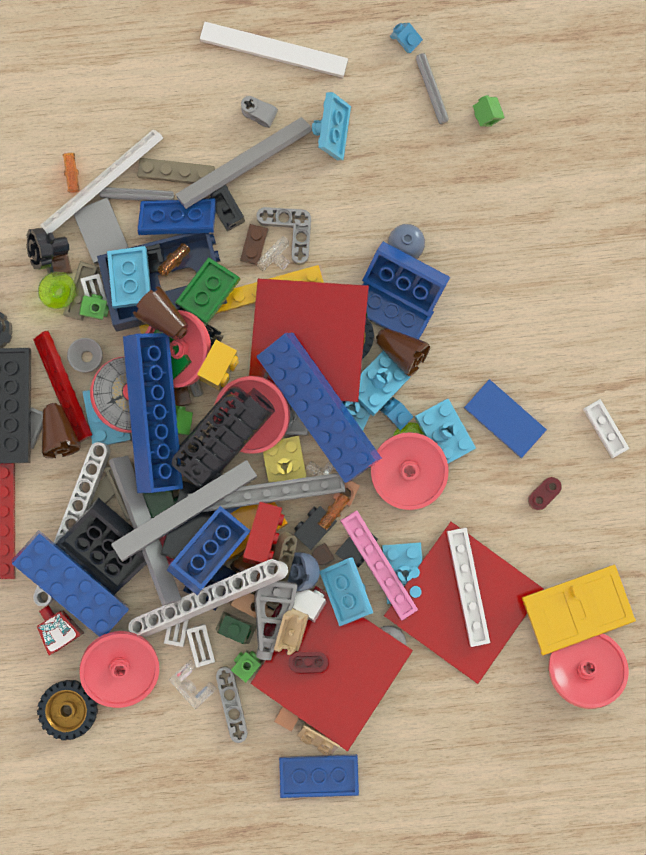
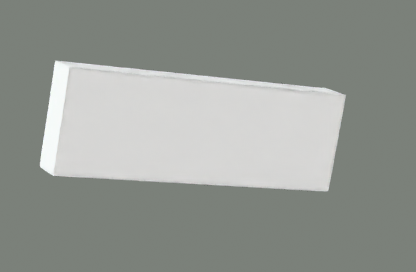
(606, 428)

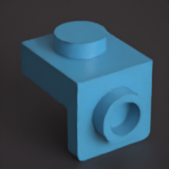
(406, 36)
(396, 413)

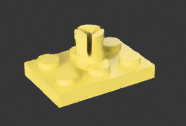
(285, 460)

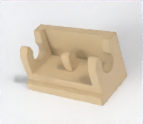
(291, 631)

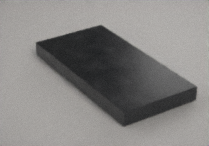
(181, 536)

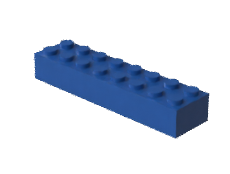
(319, 407)
(152, 411)

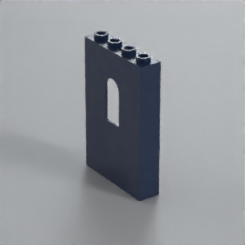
(200, 249)

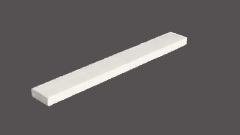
(273, 49)
(101, 181)

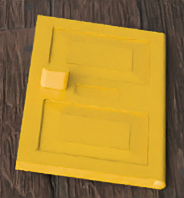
(578, 609)

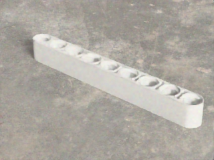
(79, 494)
(216, 598)

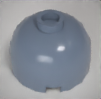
(408, 240)
(304, 571)

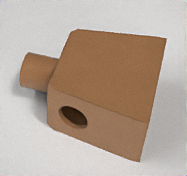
(243, 603)

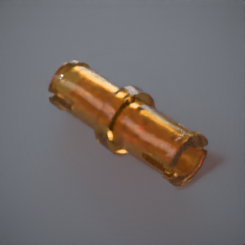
(71, 172)
(173, 259)
(334, 511)

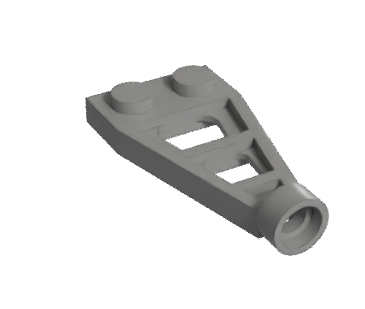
(276, 592)

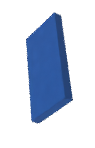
(174, 218)
(394, 314)
(505, 418)
(319, 776)

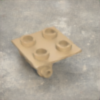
(323, 744)

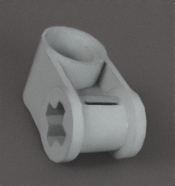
(262, 112)

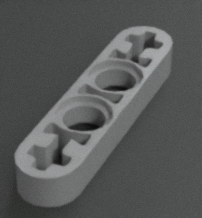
(232, 704)

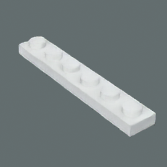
(468, 587)

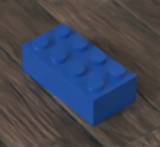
(405, 278)
(208, 550)

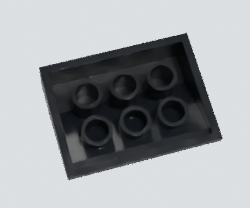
(90, 546)

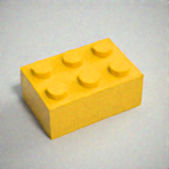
(218, 365)

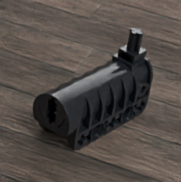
(225, 438)

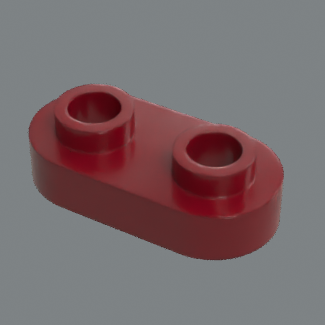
(545, 493)
(309, 660)

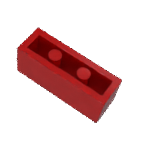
(263, 534)

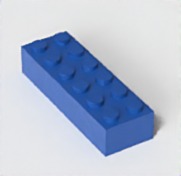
(70, 584)

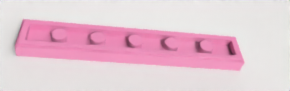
(379, 565)

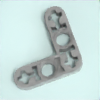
(298, 227)

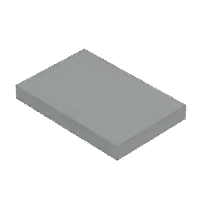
(100, 228)

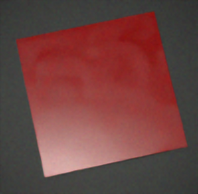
(323, 318)
(440, 616)
(345, 694)

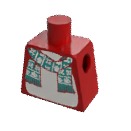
(57, 630)

